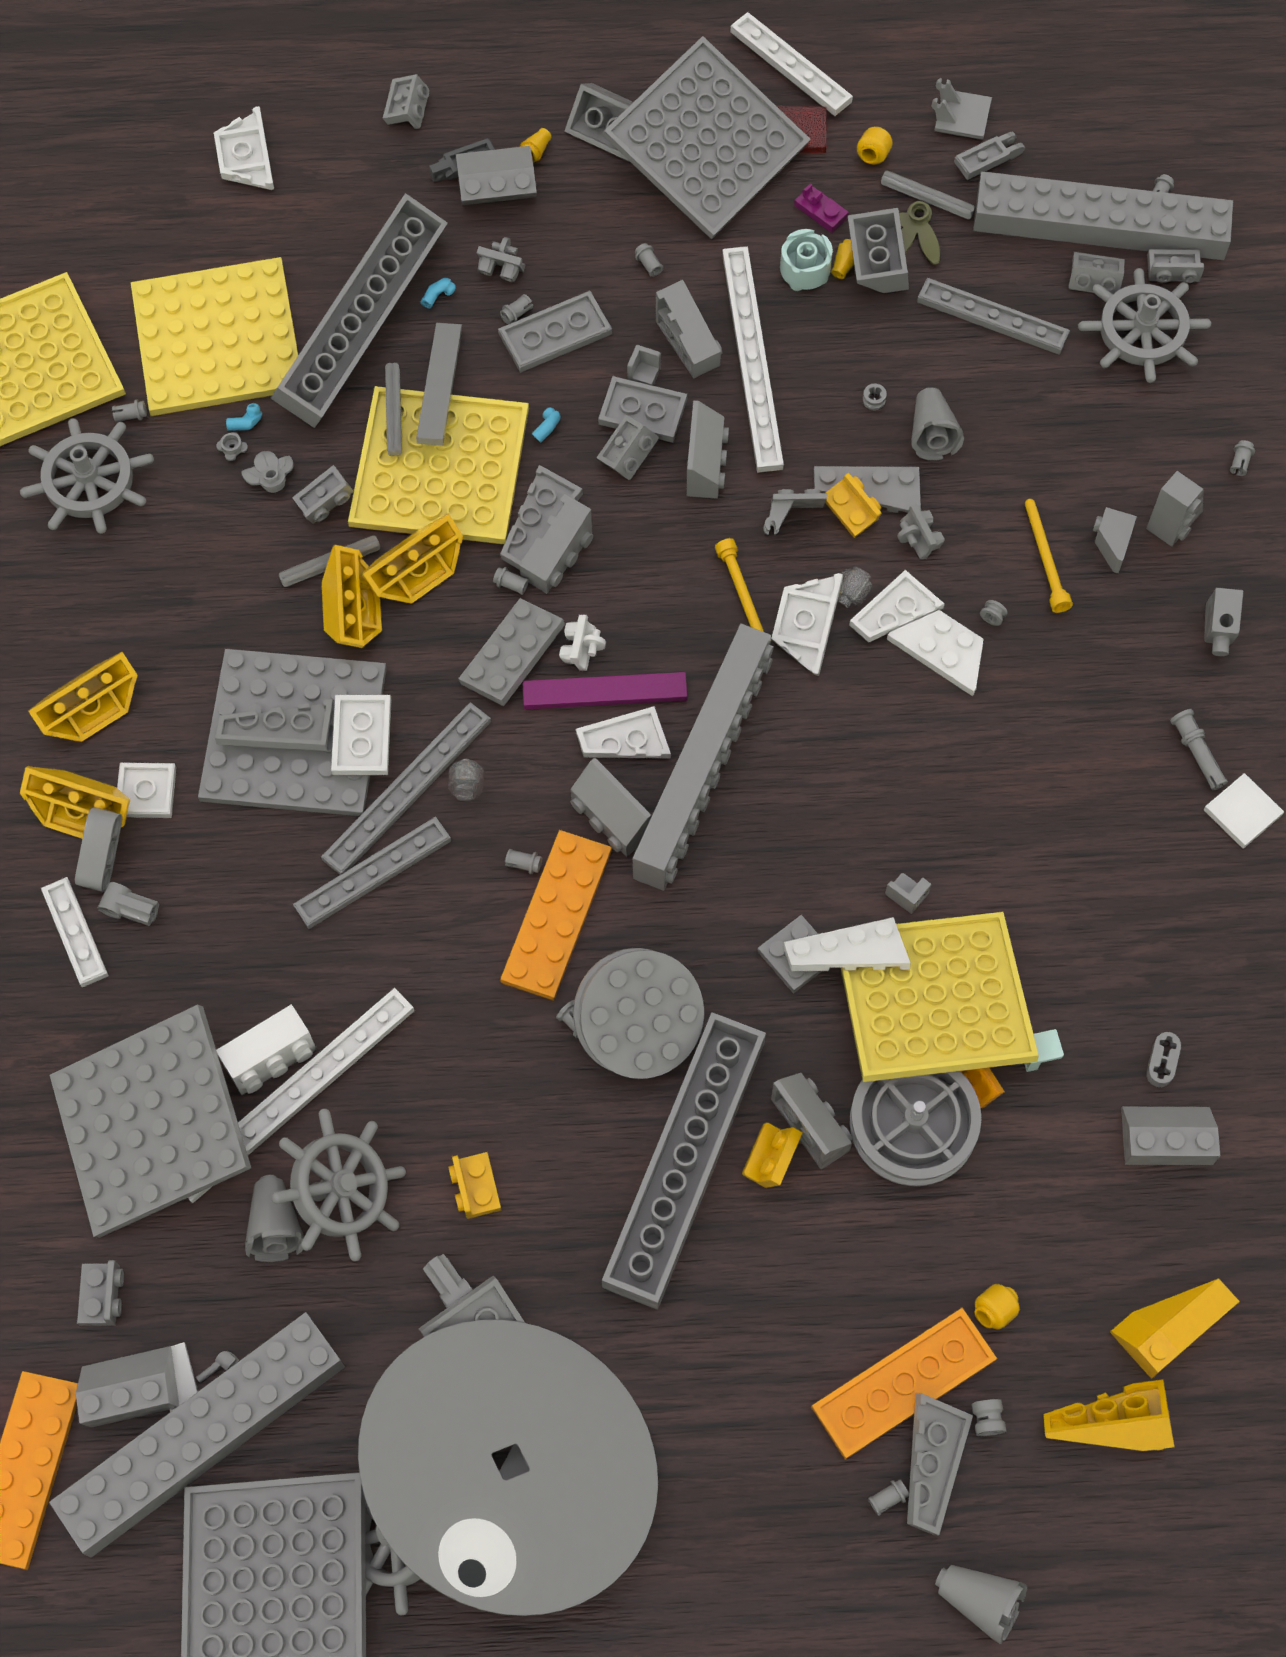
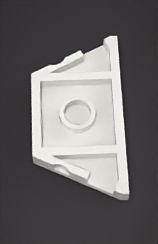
(244, 151)
(806, 620)
(943, 647)

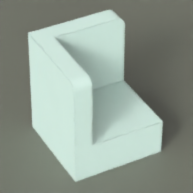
(1048, 1048)

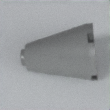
(935, 426)
(271, 1227)
(983, 1598)

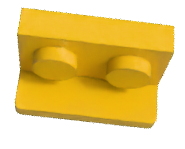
(853, 505)
(771, 1155)
(476, 1185)

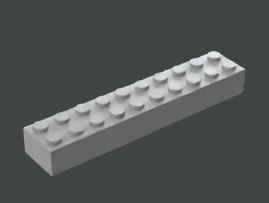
(1102, 215)
(359, 311)
(702, 757)
(683, 1161)
(196, 1435)

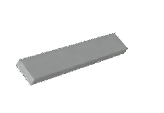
(993, 316)
(439, 384)
(372, 872)

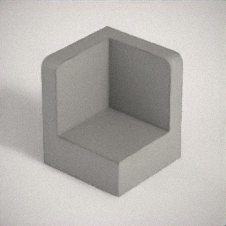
(644, 365)
(908, 892)

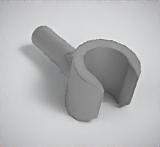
(224, 1360)

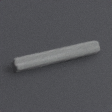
(927, 194)
(393, 409)
(319, 564)

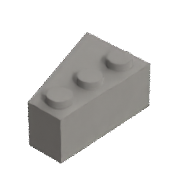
(686, 329)
(1176, 509)
(558, 546)

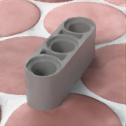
(98, 849)

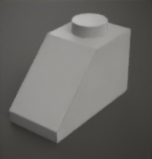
(1113, 536)

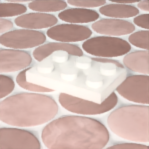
(361, 735)

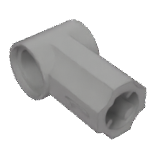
(121, 902)
(446, 1280)

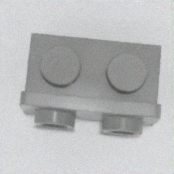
(406, 101)
(1096, 269)
(628, 447)
(99, 1294)

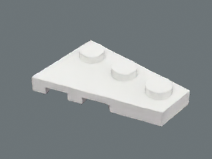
(894, 607)
(625, 736)

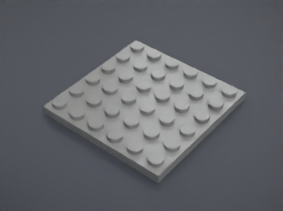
(706, 137)
(279, 775)
(149, 1121)
(275, 1568)

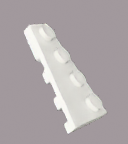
(864, 945)

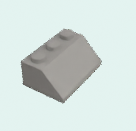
(593, 113)
(496, 175)
(879, 250)
(706, 452)
(610, 807)
(804, 1110)
(1169, 1136)
(127, 1388)

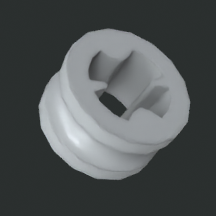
(874, 389)
(993, 612)

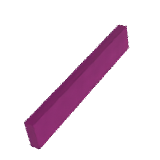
(604, 690)

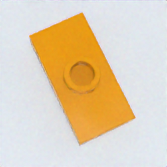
(984, 1084)

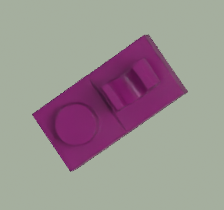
(821, 208)

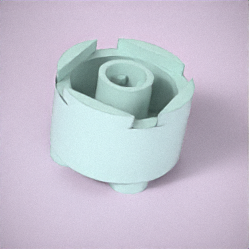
(806, 260)

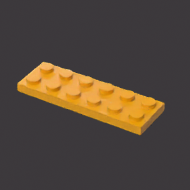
(556, 915)
(887, 1391)
(30, 1461)

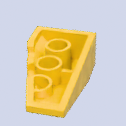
(1168, 1327)
(1126, 1420)

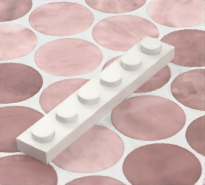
(791, 64)

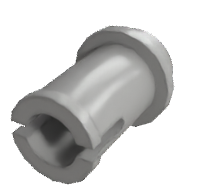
(1164, 184)
(645, 254)
(511, 312)
(129, 411)
(1243, 453)
(510, 580)
(523, 861)
(889, 1497)

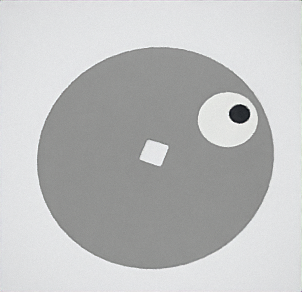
(442, 1501)

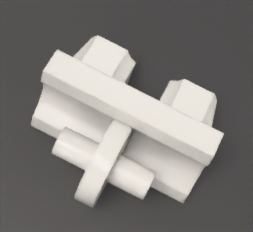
(585, 643)

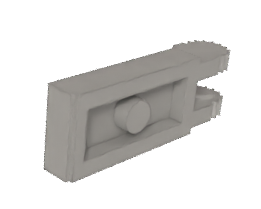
(988, 155)

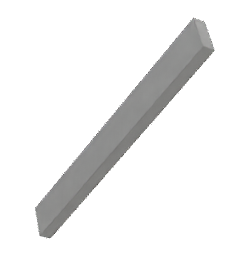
(406, 789)

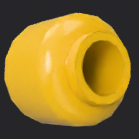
(874, 145)
(996, 1306)

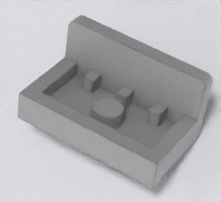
(1174, 265)
(323, 495)

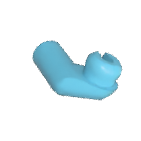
(443, 285)
(246, 422)
(547, 426)

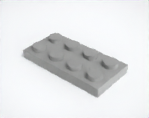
(511, 651)

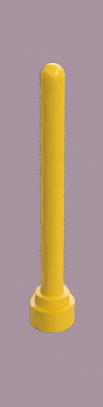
(727, 551)
(1060, 599)

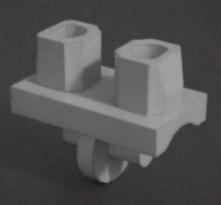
(510, 263)
(917, 532)

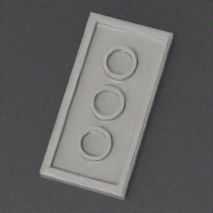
(555, 331)

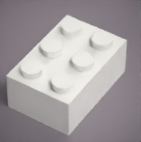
(267, 1050)

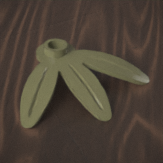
(920, 226)

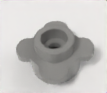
(228, 440)

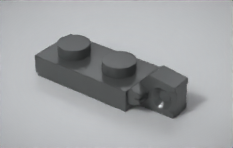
(448, 165)

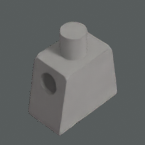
(1223, 619)

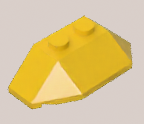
(416, 562)
(348, 601)
(87, 701)
(64, 798)

